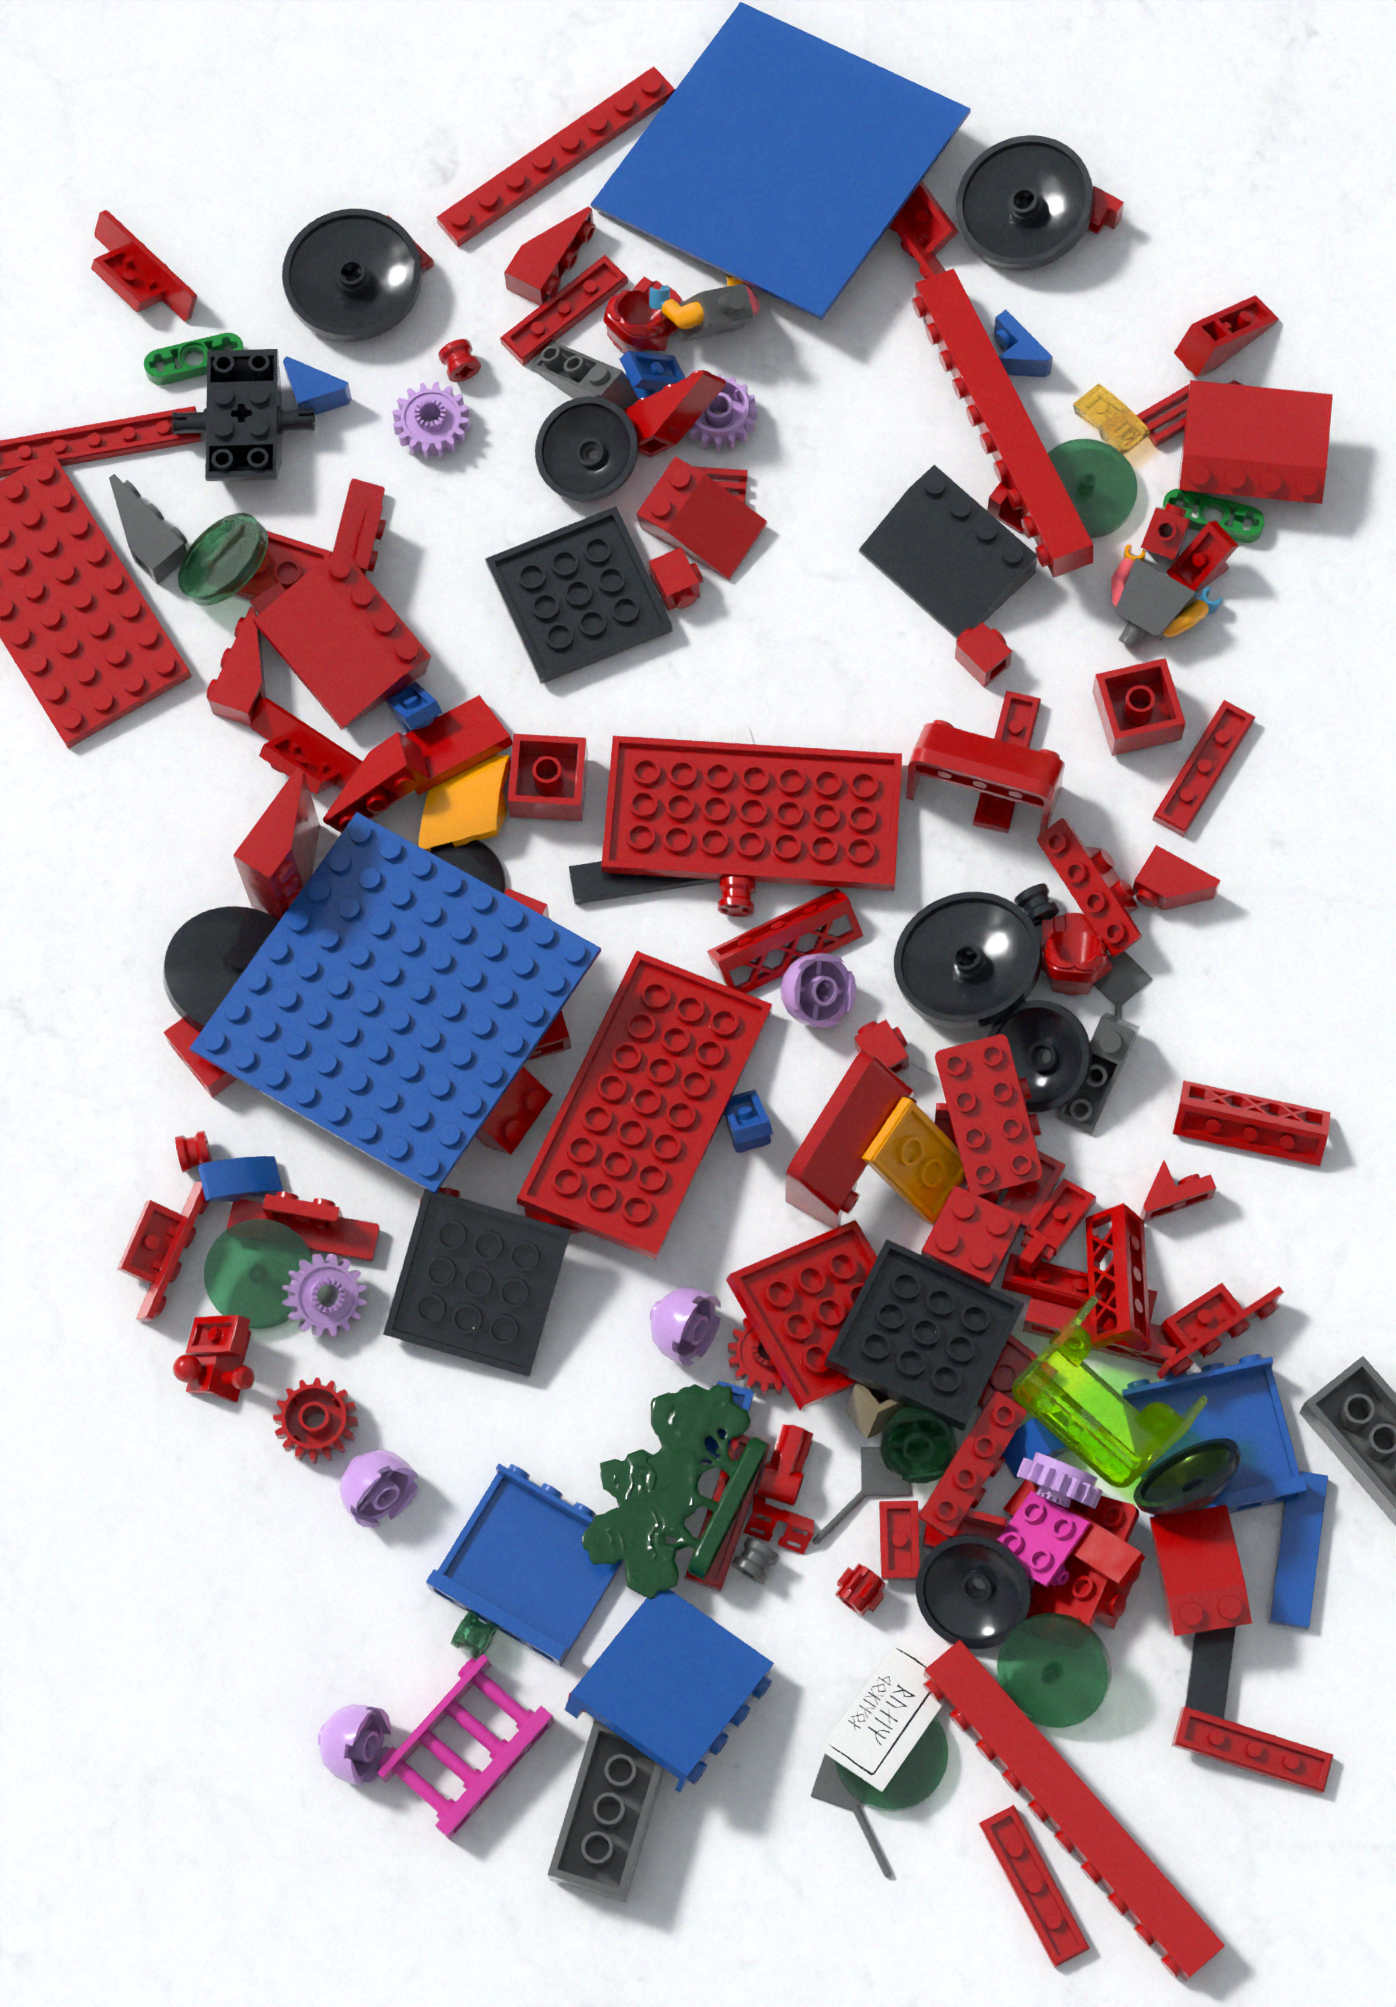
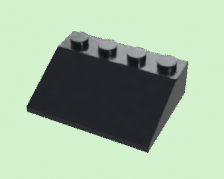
(949, 553)

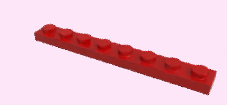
(555, 156)

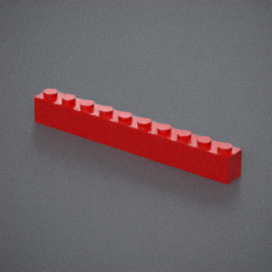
(1003, 424)
(1073, 1811)

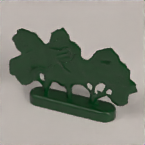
(662, 1490)

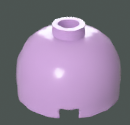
(818, 990)
(684, 1324)
(376, 1486)
(354, 1742)

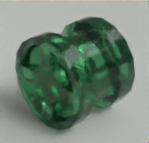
(474, 1635)

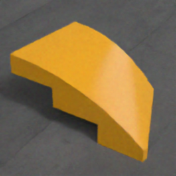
(466, 805)

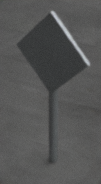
(1122, 981)
(875, 1481)
(831, 1790)

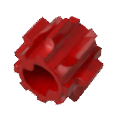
(860, 1589)

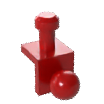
(213, 1375)

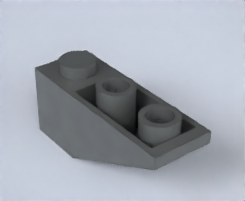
(583, 375)
(150, 540)
(1109, 1052)

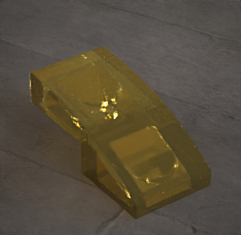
(1112, 418)

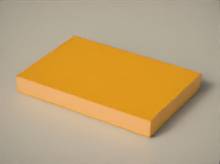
(916, 1160)

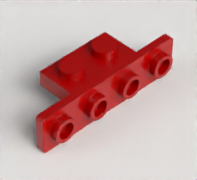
(924, 230)
(136, 272)
(361, 523)
(299, 745)
(1094, 885)
(316, 1222)
(157, 1246)
(1207, 1321)
(972, 1464)

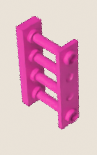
(504, 1754)

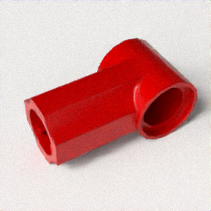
(784, 1474)

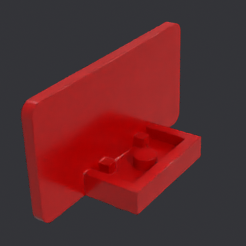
(990, 1114)
(1086, 1592)

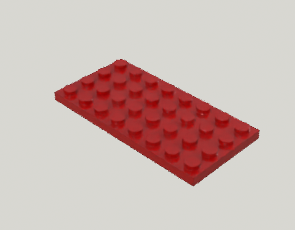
(74, 609)
(752, 813)
(645, 1105)

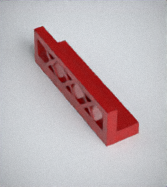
(780, 931)
(1252, 1126)
(1126, 1271)
(1047, 1317)

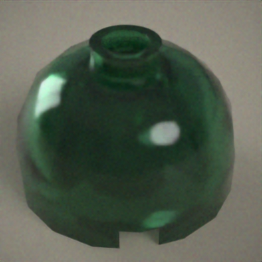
(917, 1445)

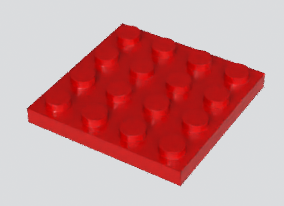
(801, 1304)

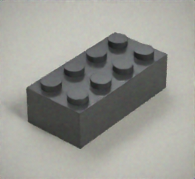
(1359, 1426)
(606, 1816)

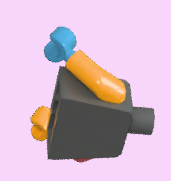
(708, 311)
(1154, 601)

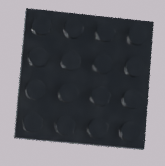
(578, 595)
(477, 1282)
(924, 1334)

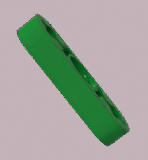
(181, 351)
(1226, 507)

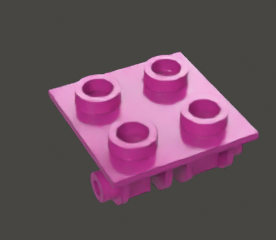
(1044, 1538)

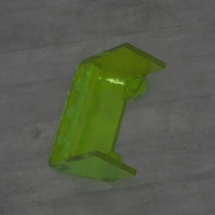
(1091, 1414)

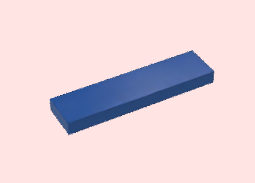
(1298, 1554)

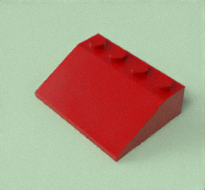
(1255, 442)
(343, 639)
(280, 849)

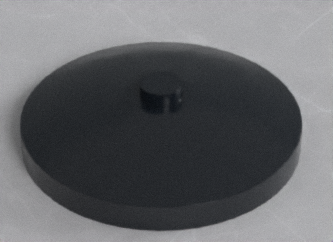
(1025, 202)
(352, 274)
(210, 957)
(968, 960)

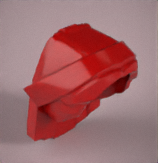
(634, 324)
(1073, 954)

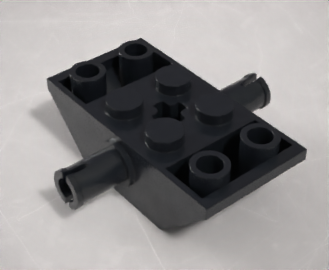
(243, 416)

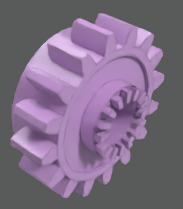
(428, 404)
(732, 424)
(304, 1291)
(1060, 1481)

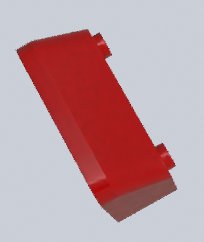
(987, 767)
(830, 1158)

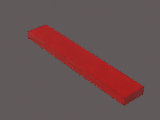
(95, 441)

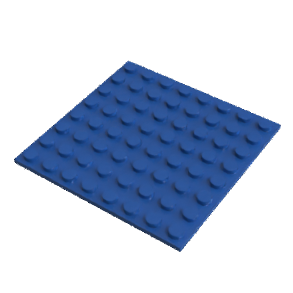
(781, 159)
(396, 1001)

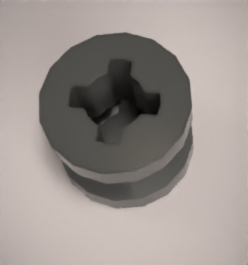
(755, 1560)

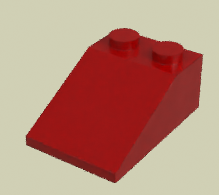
(700, 517)
(1200, 1571)

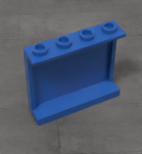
(1240, 1408)
(526, 1565)
(673, 1685)

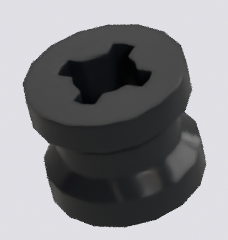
(1037, 904)

